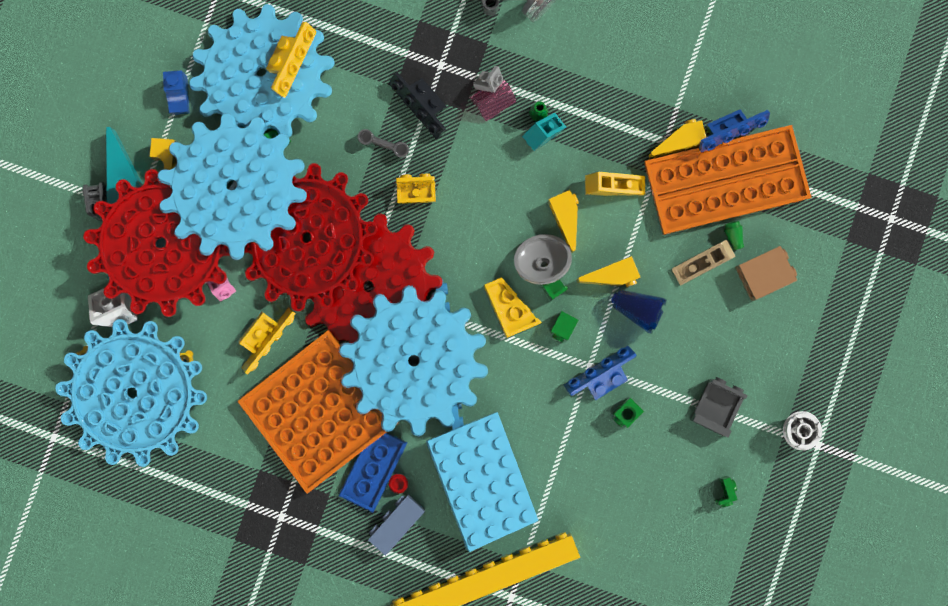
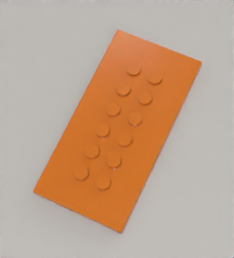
(727, 181)

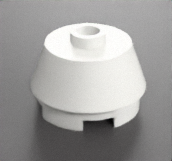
(802, 430)

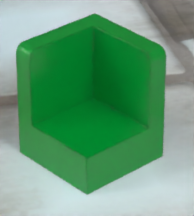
(554, 289)

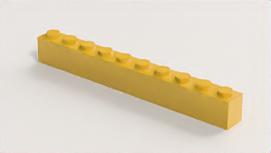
(496, 575)

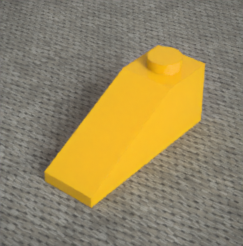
(683, 139)
(614, 184)
(565, 212)
(616, 274)

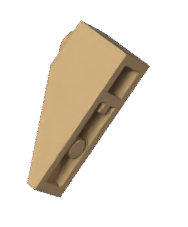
(703, 262)

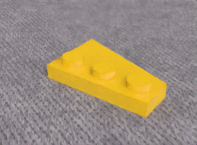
(509, 309)

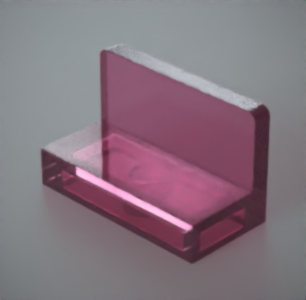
(493, 103)

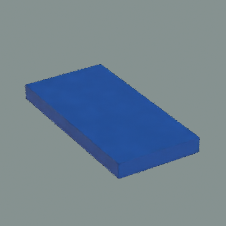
(373, 471)

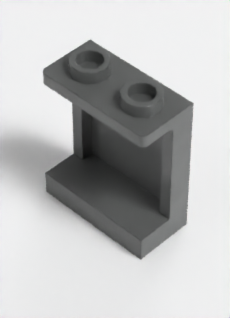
(718, 406)

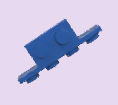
(731, 126)
(603, 376)

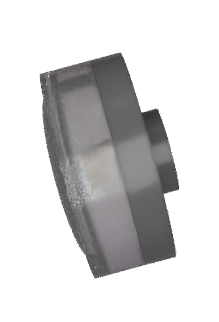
(536, 8)

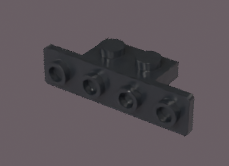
(421, 101)

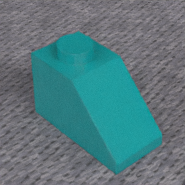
(544, 131)

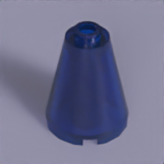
(639, 308)

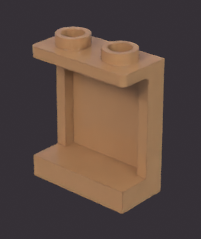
(766, 273)

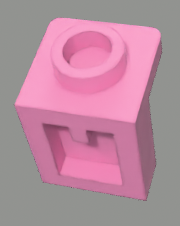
(221, 291)

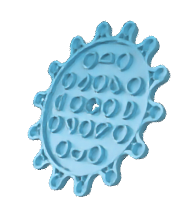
(233, 65)
(238, 214)
(407, 390)
(102, 398)

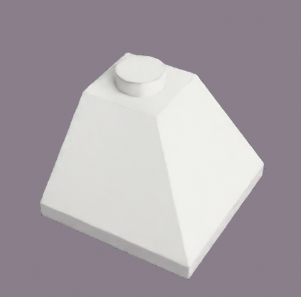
(106, 311)

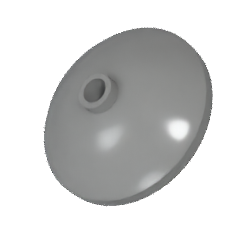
(540, 252)

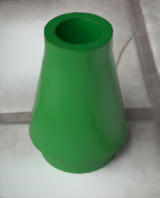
(538, 115)
(734, 232)

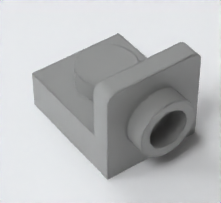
(489, 80)

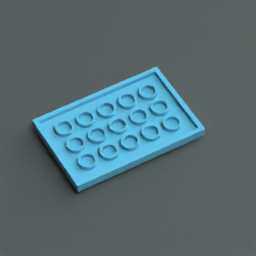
(482, 481)

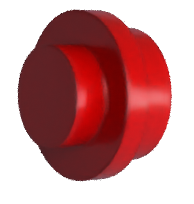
(398, 483)

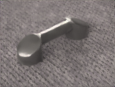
(367, 137)

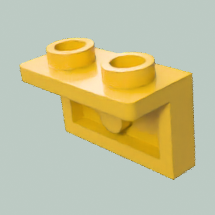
(415, 189)

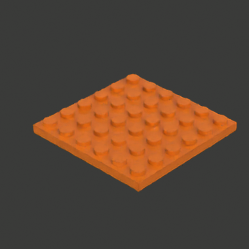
(311, 414)

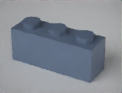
(396, 524)

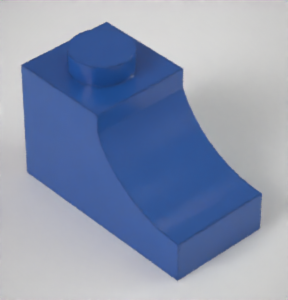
(176, 92)

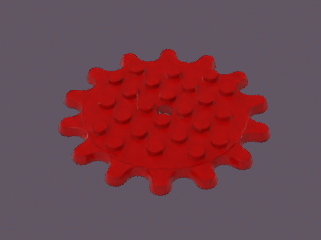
(334, 246)
(131, 254)
(393, 268)

